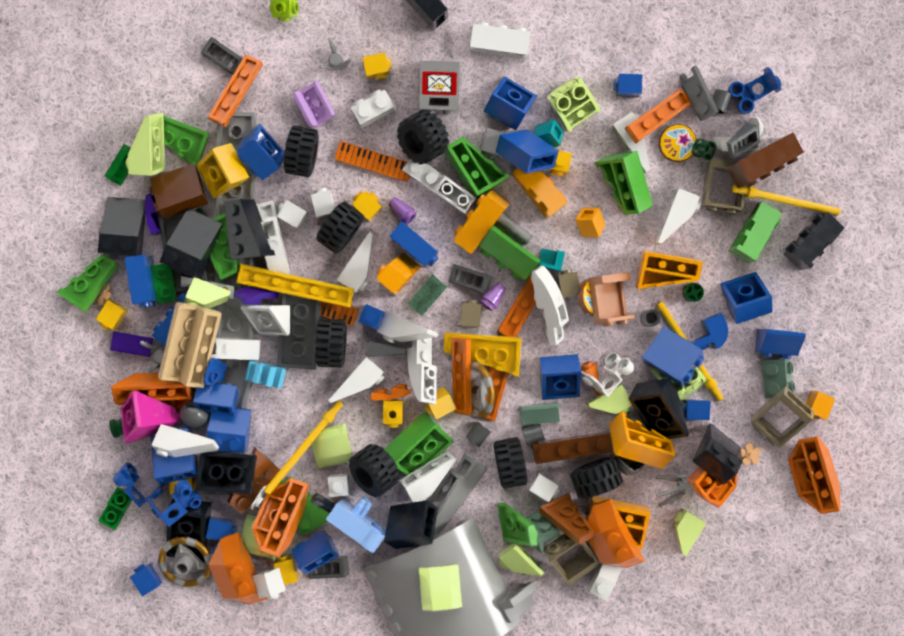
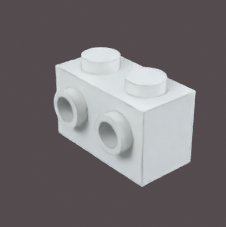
(373, 108)

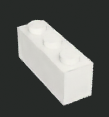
(500, 40)

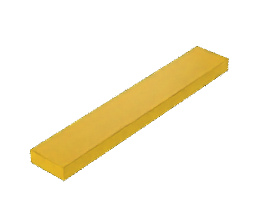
(295, 285)

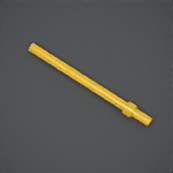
(753, 192)
(710, 383)
(327, 417)

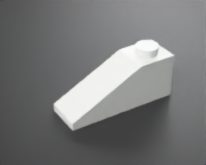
(628, 143)
(680, 210)
(357, 269)
(400, 329)
(362, 378)
(180, 443)
(424, 480)
(604, 580)

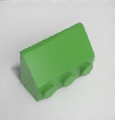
(508, 254)
(418, 444)

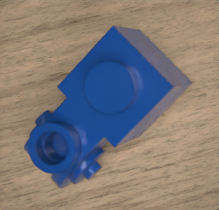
(219, 528)

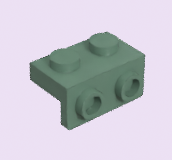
(777, 375)
(545, 530)

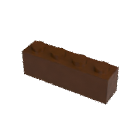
(765, 160)
(571, 447)

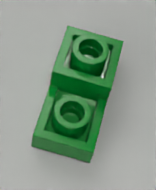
(115, 509)

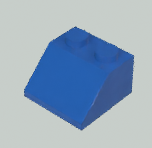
(509, 103)
(260, 152)
(747, 297)
(779, 342)
(560, 377)
(231, 431)

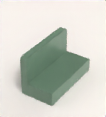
(539, 413)

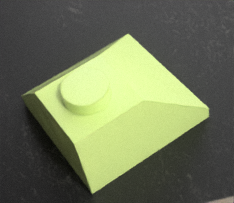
(519, 560)

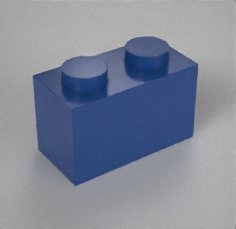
(217, 398)
(314, 552)

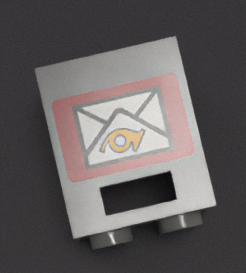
(439, 80)

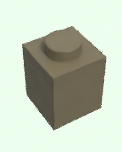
(568, 283)
(470, 314)

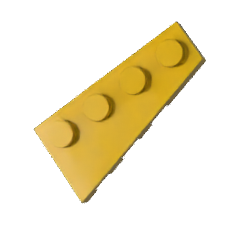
(490, 350)

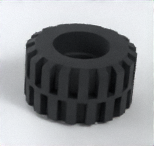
(422, 137)
(301, 151)
(339, 227)
(330, 343)
(510, 462)
(374, 470)
(596, 478)

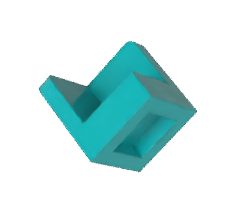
(549, 132)
(551, 259)

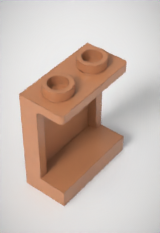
(609, 299)

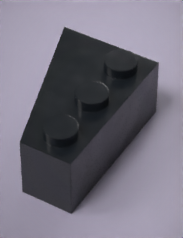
(245, 230)
(813, 240)

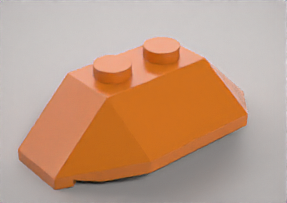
(165, 391)
(815, 475)
(709, 488)
(280, 516)
(611, 537)
(234, 570)

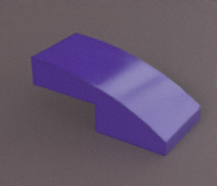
(151, 218)
(253, 295)
(130, 343)

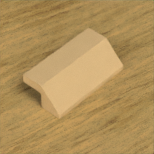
(189, 344)

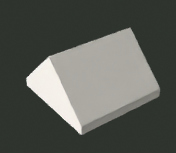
(269, 318)

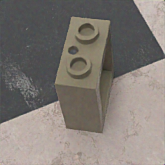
(719, 165)
(795, 404)
(570, 571)

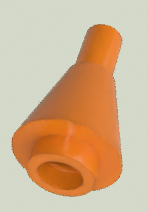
(591, 369)

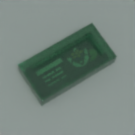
(427, 295)

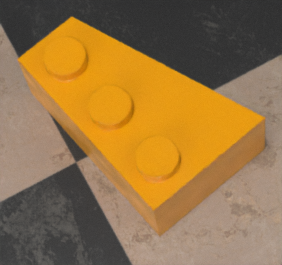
(480, 221)
(638, 443)
(634, 516)

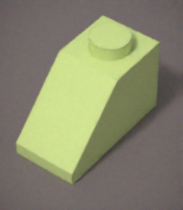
(206, 294)
(614, 403)
(687, 530)

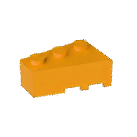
(541, 191)
(666, 269)
(397, 273)

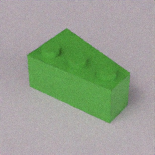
(473, 168)
(627, 181)
(755, 232)

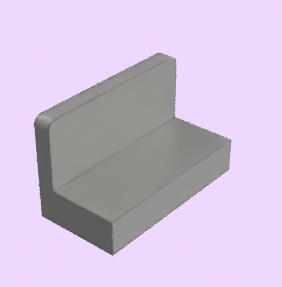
(518, 601)

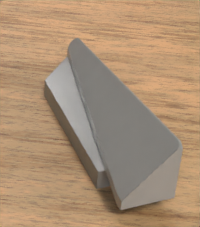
(455, 489)

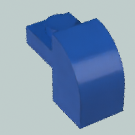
(716, 331)

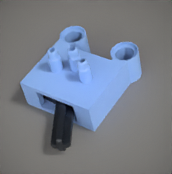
(353, 520)

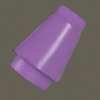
(402, 210)
(493, 297)

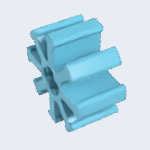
(265, 374)

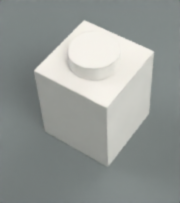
(322, 202)
(291, 214)
(339, 485)
(544, 487)
(269, 583)

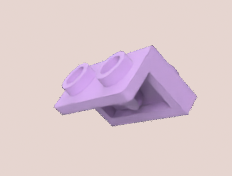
(314, 105)

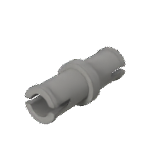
(514, 229)

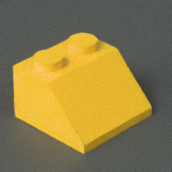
(222, 170)

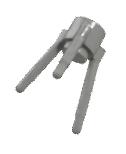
(335, 61)
(157, 355)
(682, 486)

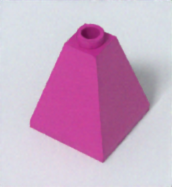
(144, 415)

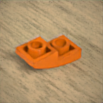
(396, 392)

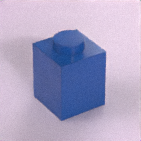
(628, 85)
(371, 316)
(696, 409)
(145, 579)

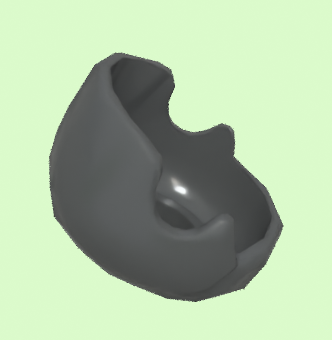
(193, 417)
(628, 466)

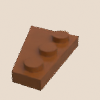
(264, 473)
(567, 518)

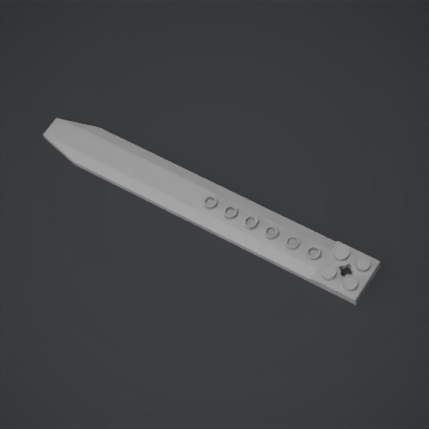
(233, 320)

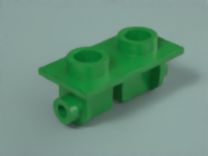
(118, 171)
(163, 283)

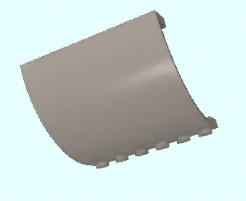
(481, 587)

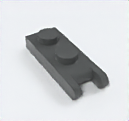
(699, 94)

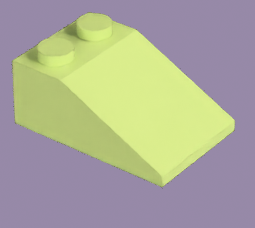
(147, 150)

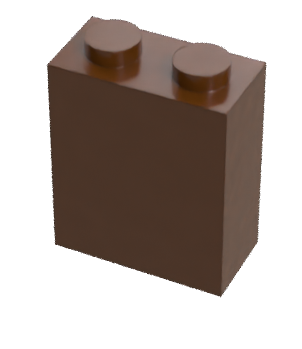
(178, 191)

